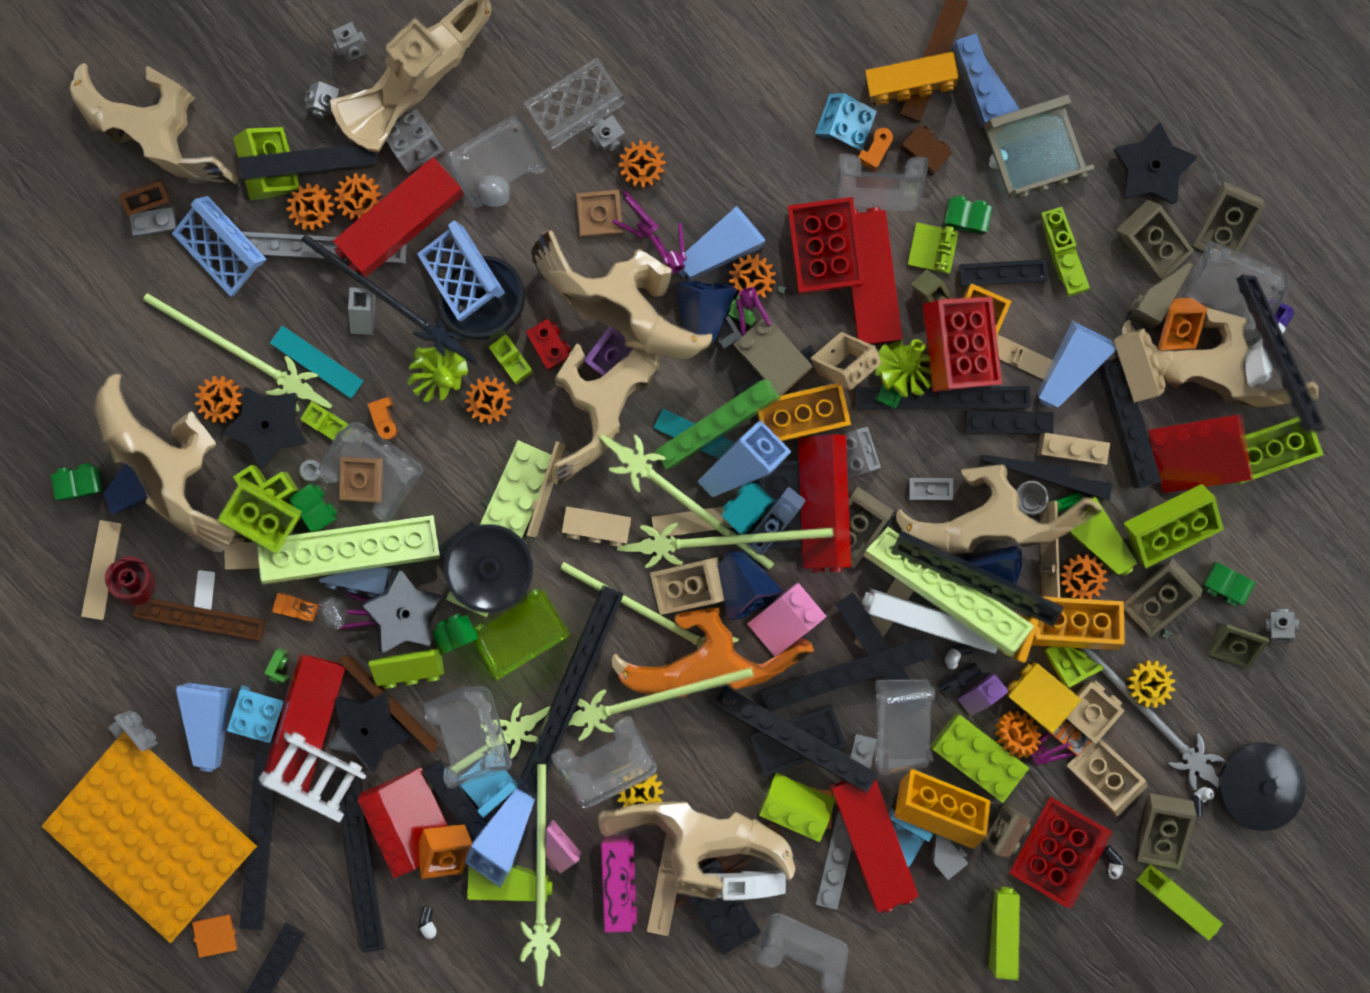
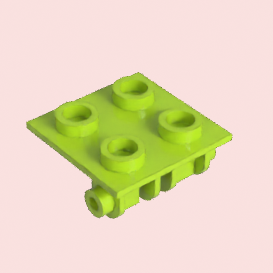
(933, 247)

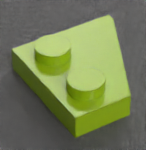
(1071, 665)

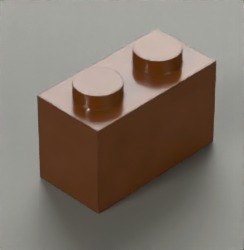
(924, 144)
(145, 197)

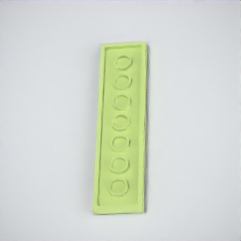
(516, 493)
(350, 549)
(968, 606)

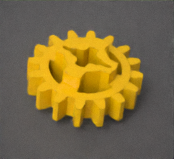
(1152, 693)
(646, 784)

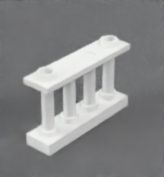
(311, 799)

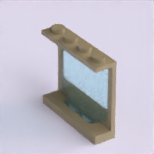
(1036, 148)

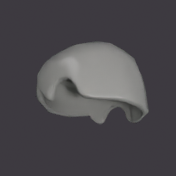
(493, 190)
(1032, 498)

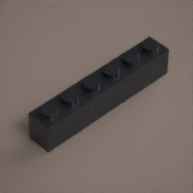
(1129, 425)

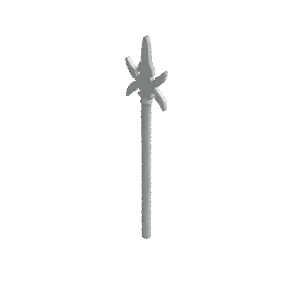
(1195, 761)

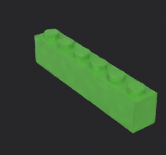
(718, 424)

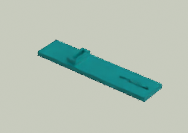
(316, 362)
(674, 425)

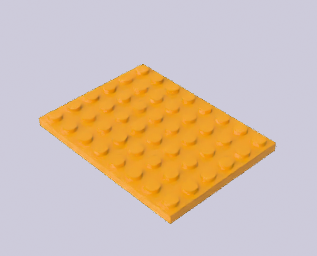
(149, 836)

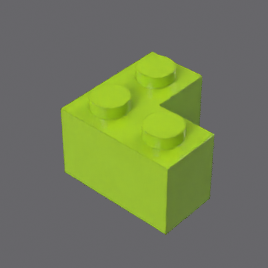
(279, 485)

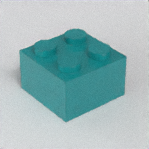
(747, 508)

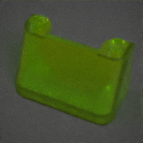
(520, 634)

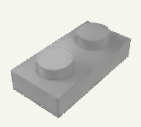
(153, 222)
(930, 488)

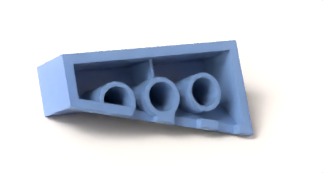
(982, 83)

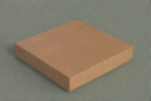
(597, 212)
(360, 479)

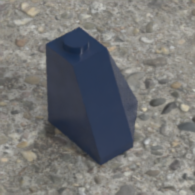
(703, 306)
(125, 491)
(1001, 562)
(745, 585)

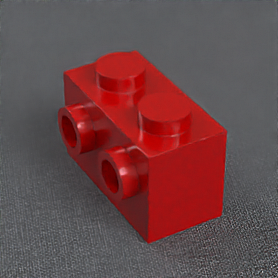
(548, 344)

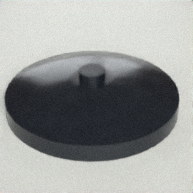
(496, 314)
(488, 568)
(1261, 786)

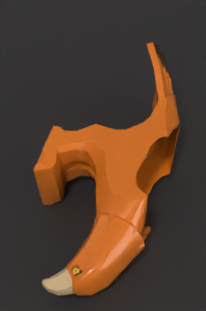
(711, 660)

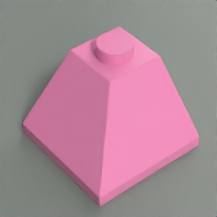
(560, 849)

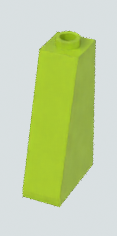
(1105, 543)
(518, 886)
(1179, 902)
(1005, 934)

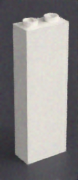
(922, 618)

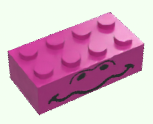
(617, 883)

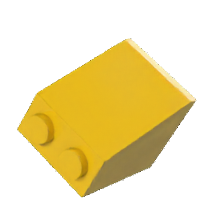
(1042, 696)

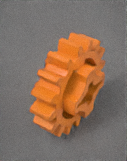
(633, 164)
(348, 198)
(316, 201)
(762, 279)
(479, 404)
(217, 408)
(1083, 585)
(1016, 732)

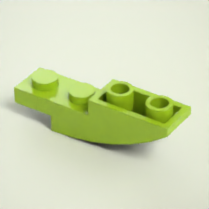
(1063, 252)

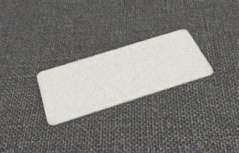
(204, 589)

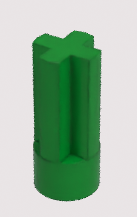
(1068, 501)

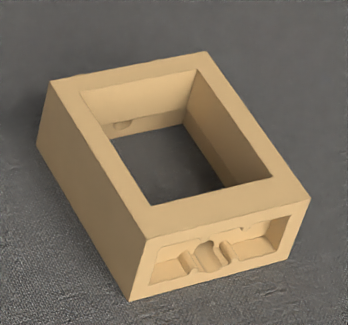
(842, 346)

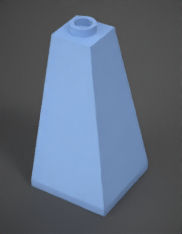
(722, 244)
(1074, 362)
(746, 461)
(205, 722)
(497, 844)

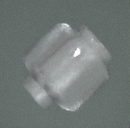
(332, 612)

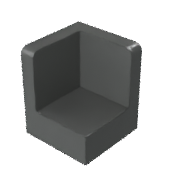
(728, 333)

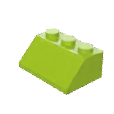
(260, 142)
(260, 515)
(407, 668)
(797, 807)

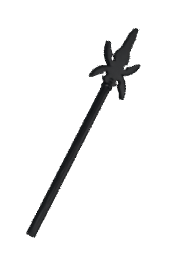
(438, 335)

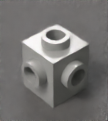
(349, 42)
(318, 99)
(608, 126)
(1280, 633)

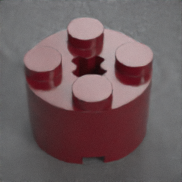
(124, 571)

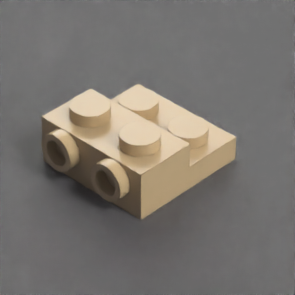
(1095, 711)

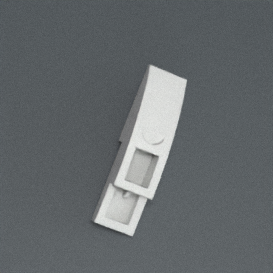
(1258, 360)
(751, 884)

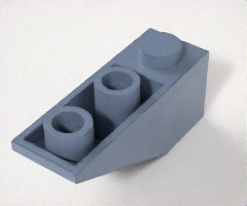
(778, 517)
(371, 580)

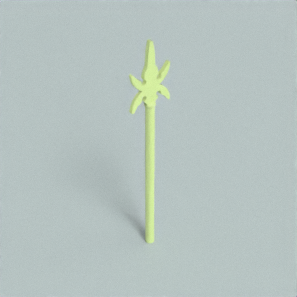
(291, 383)
(638, 464)
(662, 544)
(695, 639)
(593, 715)
(516, 730)
(541, 937)

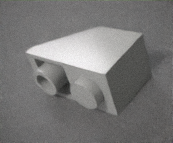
(361, 311)
(947, 857)

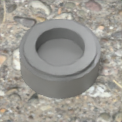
(308, 469)

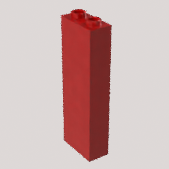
(398, 218)
(876, 301)
(826, 502)
(306, 713)
(875, 845)

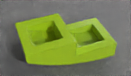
(511, 359)
(323, 420)

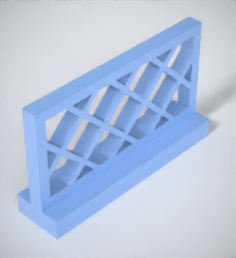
(228, 235)
(477, 265)

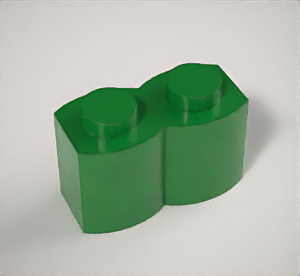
(967, 215)
(76, 483)
(314, 508)
(1228, 583)
(453, 634)

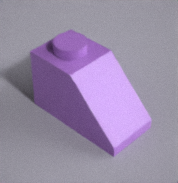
(982, 694)

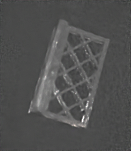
(587, 115)

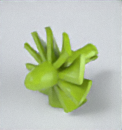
(902, 365)
(437, 370)

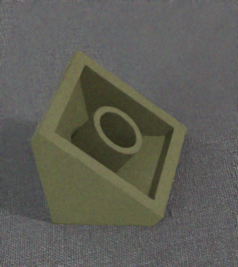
(1236, 645)

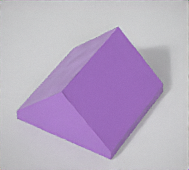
(608, 352)

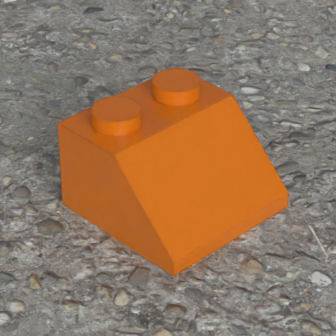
(1183, 324)
(443, 851)

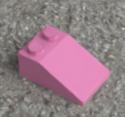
(786, 619)

